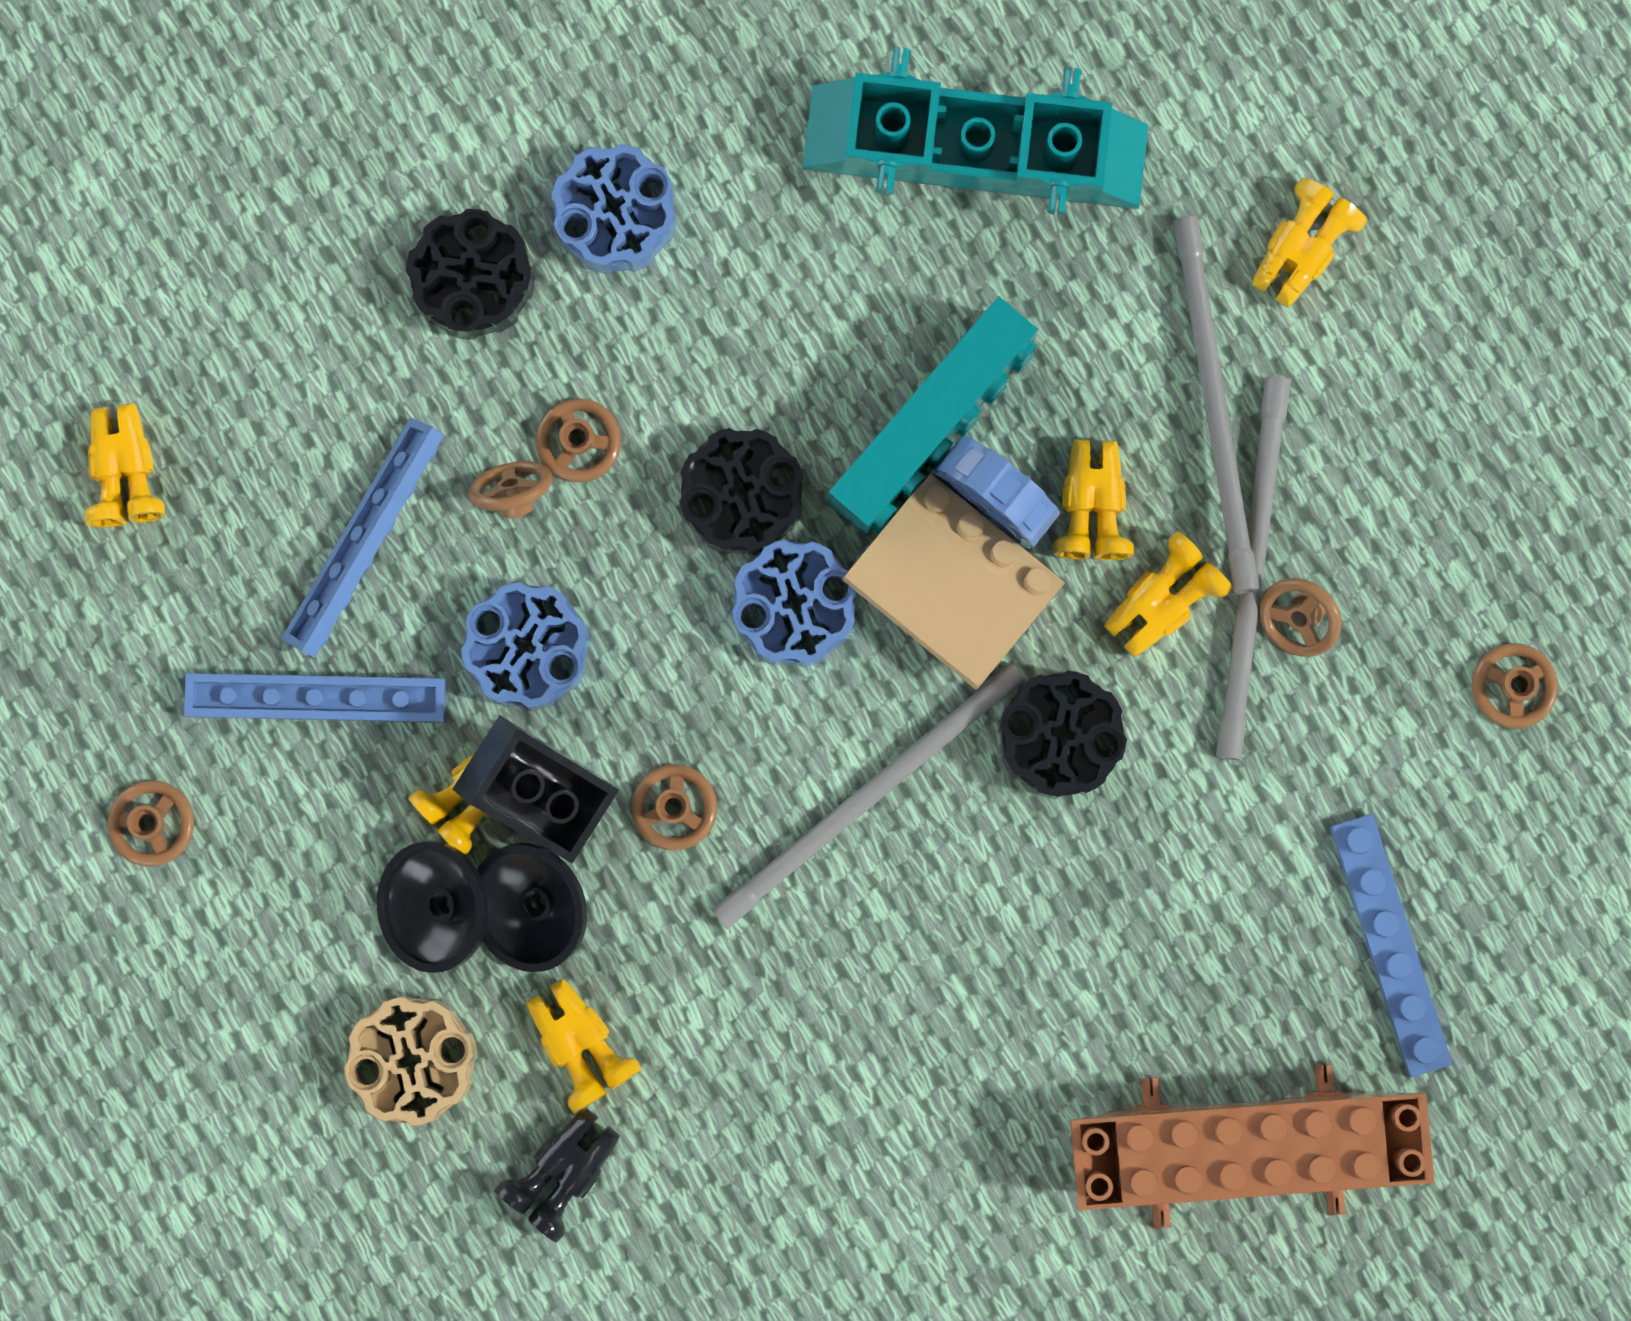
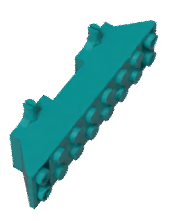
(976, 140)

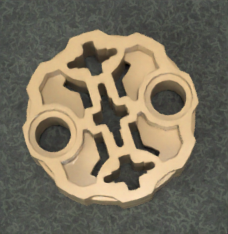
(368, 1044)

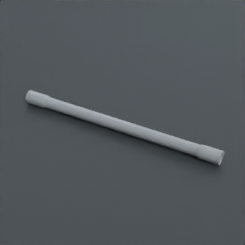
(1240, 555)
(989, 694)
(1233, 721)

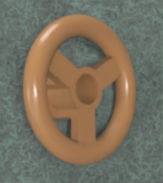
(571, 425)
(512, 494)
(1313, 603)
(1529, 679)
(677, 774)
(135, 819)

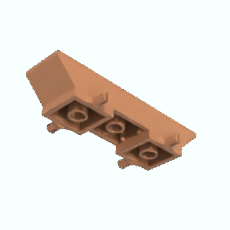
(1251, 1148)

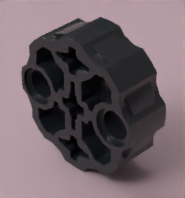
(501, 247)
(701, 483)
(1102, 720)

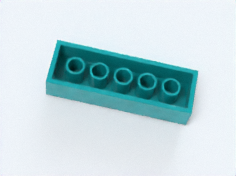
(932, 417)

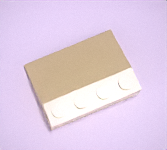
(953, 581)

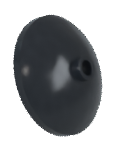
(415, 908)
(518, 925)

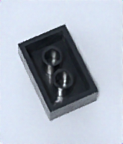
(535, 789)

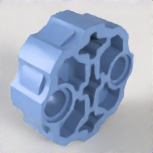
(654, 215)
(998, 491)
(753, 593)
(567, 644)

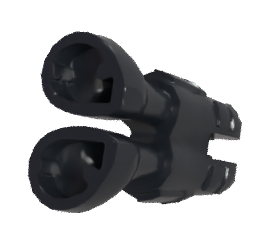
(569, 1163)

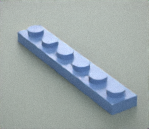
(362, 537)
(315, 698)
(1391, 945)

